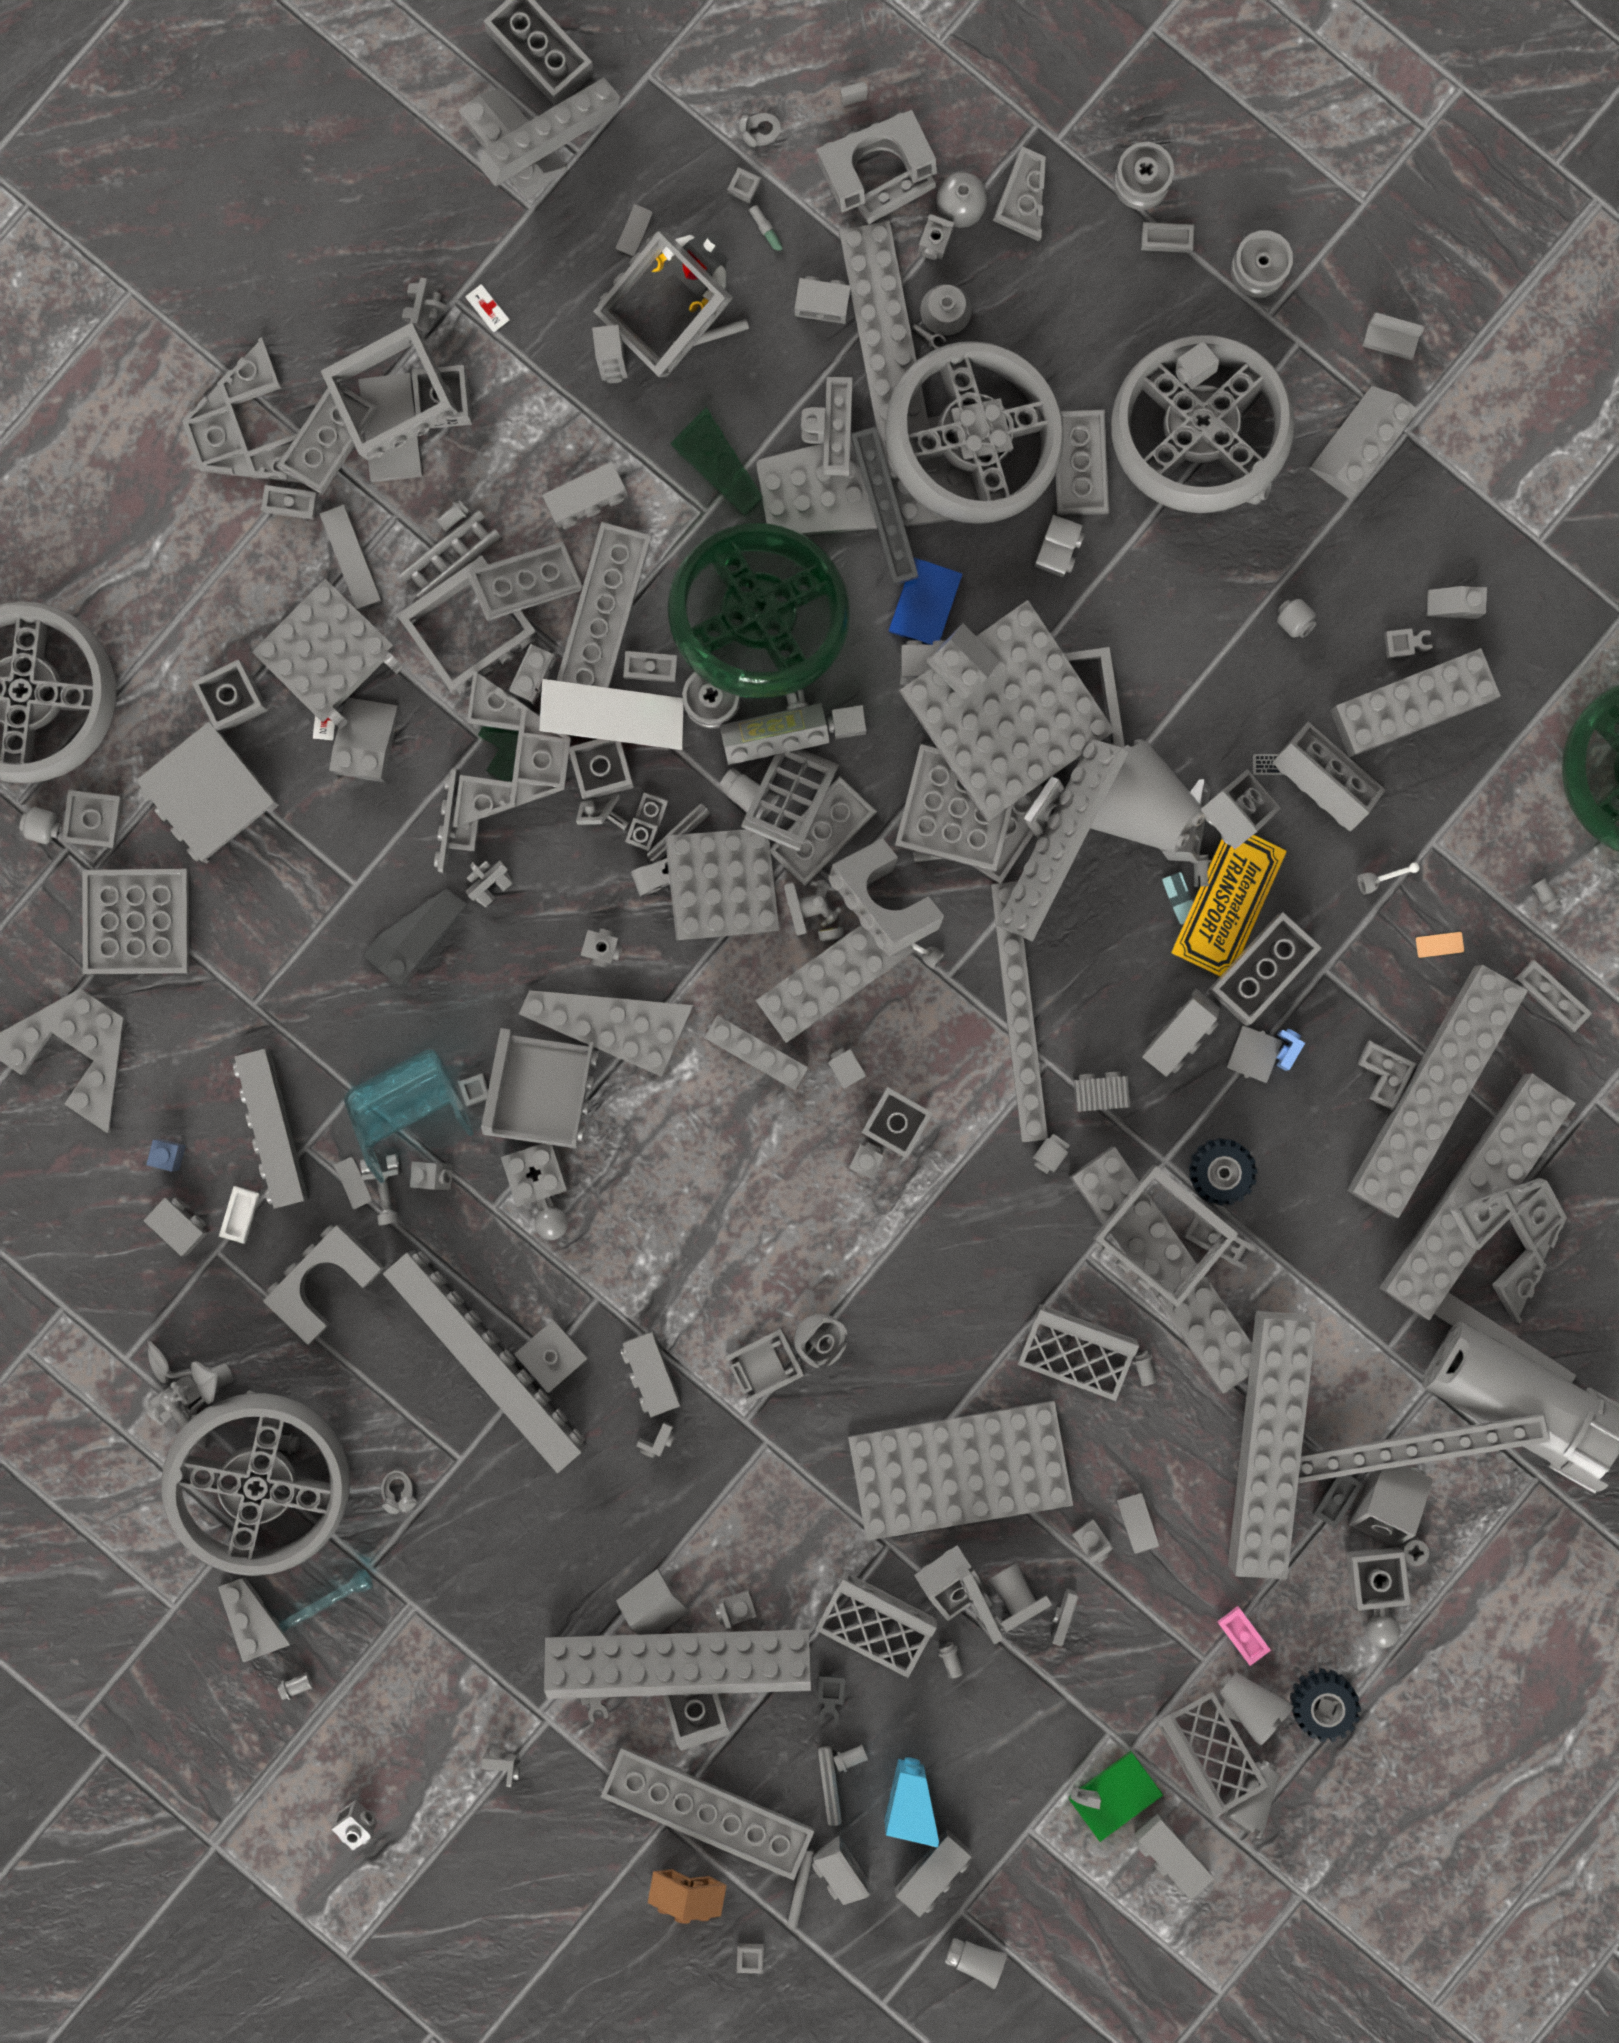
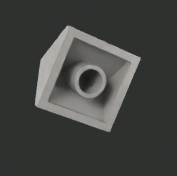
(651, 1605)

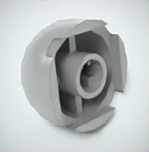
(961, 199)
(820, 1340)

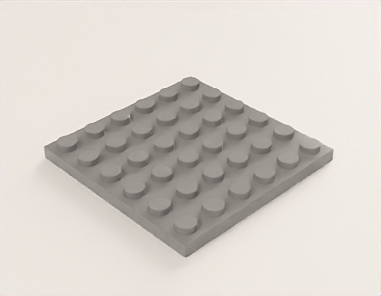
(1018, 723)

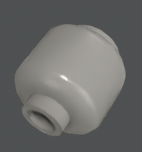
(1296, 618)
(40, 825)

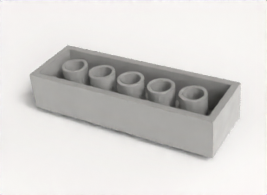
(1415, 703)
(827, 982)

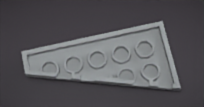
(625, 1028)

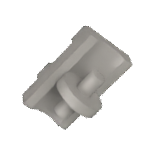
(426, 304)
(478, 890)

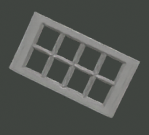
(773, 831)

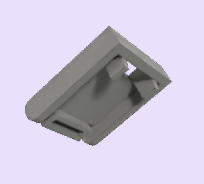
(761, 1368)

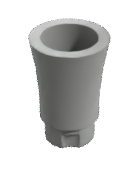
(743, 790)
(976, 1961)

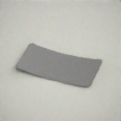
(634, 230)
(353, 1182)

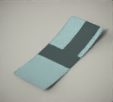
(1178, 895)

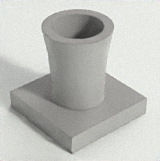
(1017, 1596)

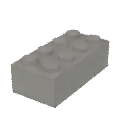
(539, 48)
(1264, 969)

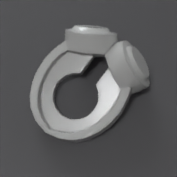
(748, 123)
(407, 1499)

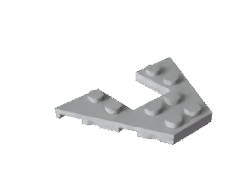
(216, 429)
(539, 756)
(87, 1027)
(1537, 1222)

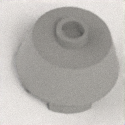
(945, 309)

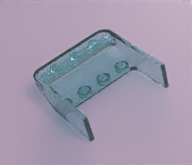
(398, 1100)

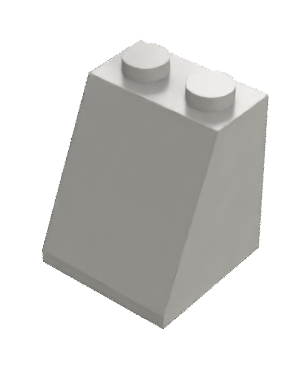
(1392, 1504)

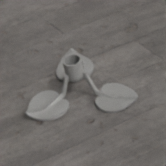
(207, 1381)

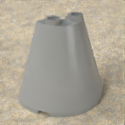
(1148, 802)

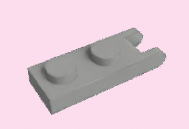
(1205, 1237)

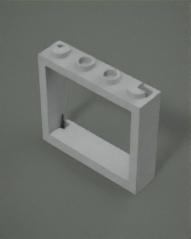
(625, 281)
(372, 355)
(484, 667)
(1108, 685)
(1145, 1279)

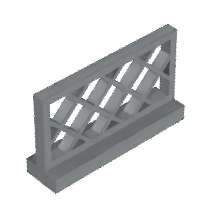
(1091, 1334)
(891, 1608)
(1191, 1765)

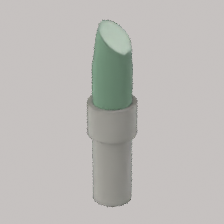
(765, 227)

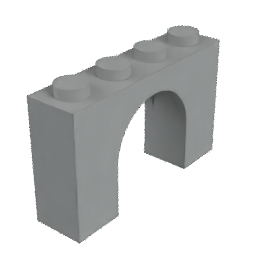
(897, 135)
(890, 928)
(289, 1296)

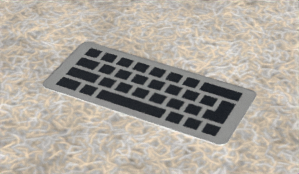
(1263, 764)

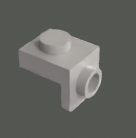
(431, 1175)
(663, 1439)
(498, 1760)

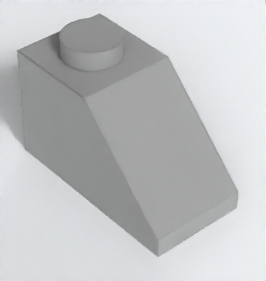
(1457, 602)

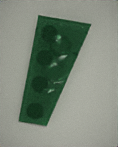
(712, 456)

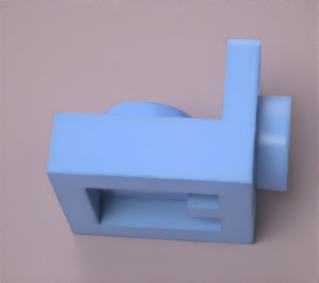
(1288, 1054)

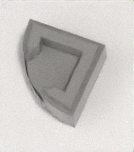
(1086, 1797)

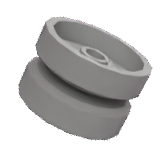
(1143, 175)
(1266, 249)
(701, 711)

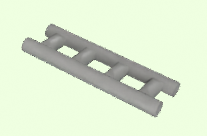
(452, 539)

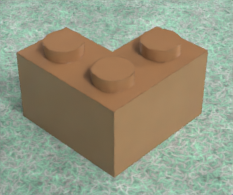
(685, 1896)

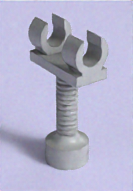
(387, 1215)

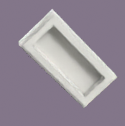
(239, 1214)

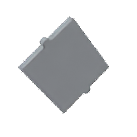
(1254, 1054)

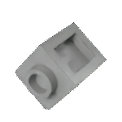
(1093, 1541)
(735, 1609)

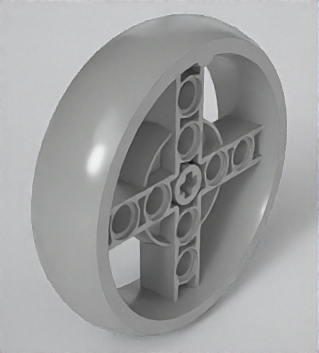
(907, 451)
(1253, 475)
(97, 700)
(239, 1556)

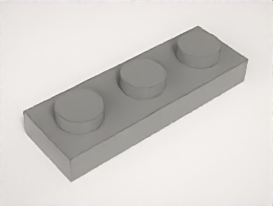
(893, 196)
(1553, 996)

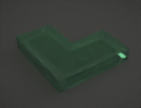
(506, 740)

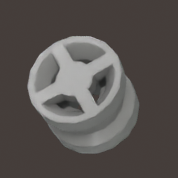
(1410, 1550)

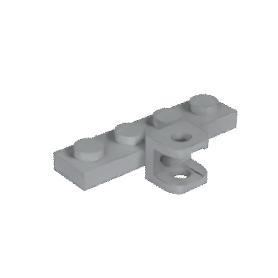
(832, 426)

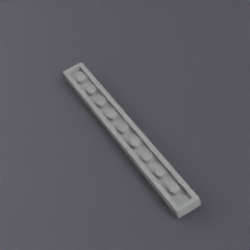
(1020, 1023)
(1424, 1448)

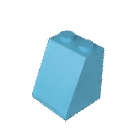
(910, 1805)

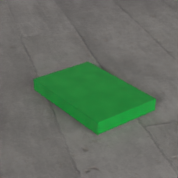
(1124, 1793)

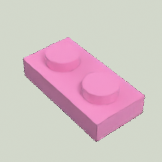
(1243, 1636)

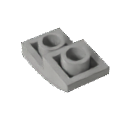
(647, 821)
(1138, 1523)

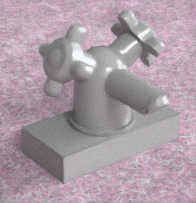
(809, 906)
(173, 1401)

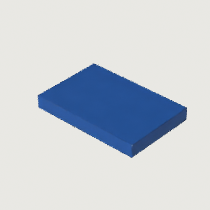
(925, 603)

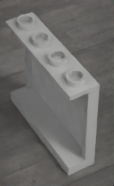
(205, 792)
(539, 1090)

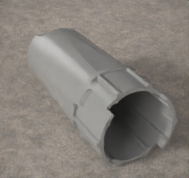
(1501, 1384)

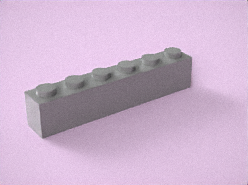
(549, 131)
(271, 1128)

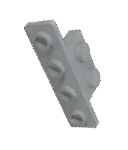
(452, 837)

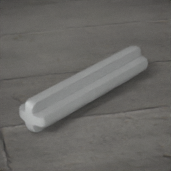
(686, 826)
(829, 1786)

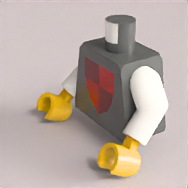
(707, 253)

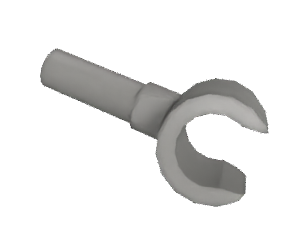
(929, 337)

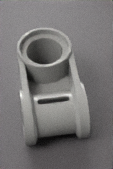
(651, 877)

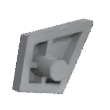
(596, 810)

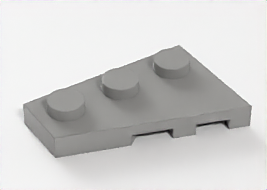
(1022, 197)

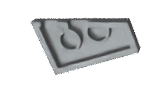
(980, 1603)
(250, 1621)

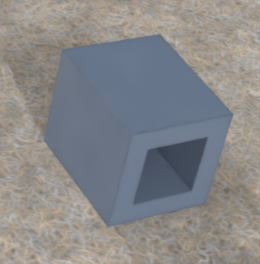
(166, 1155)

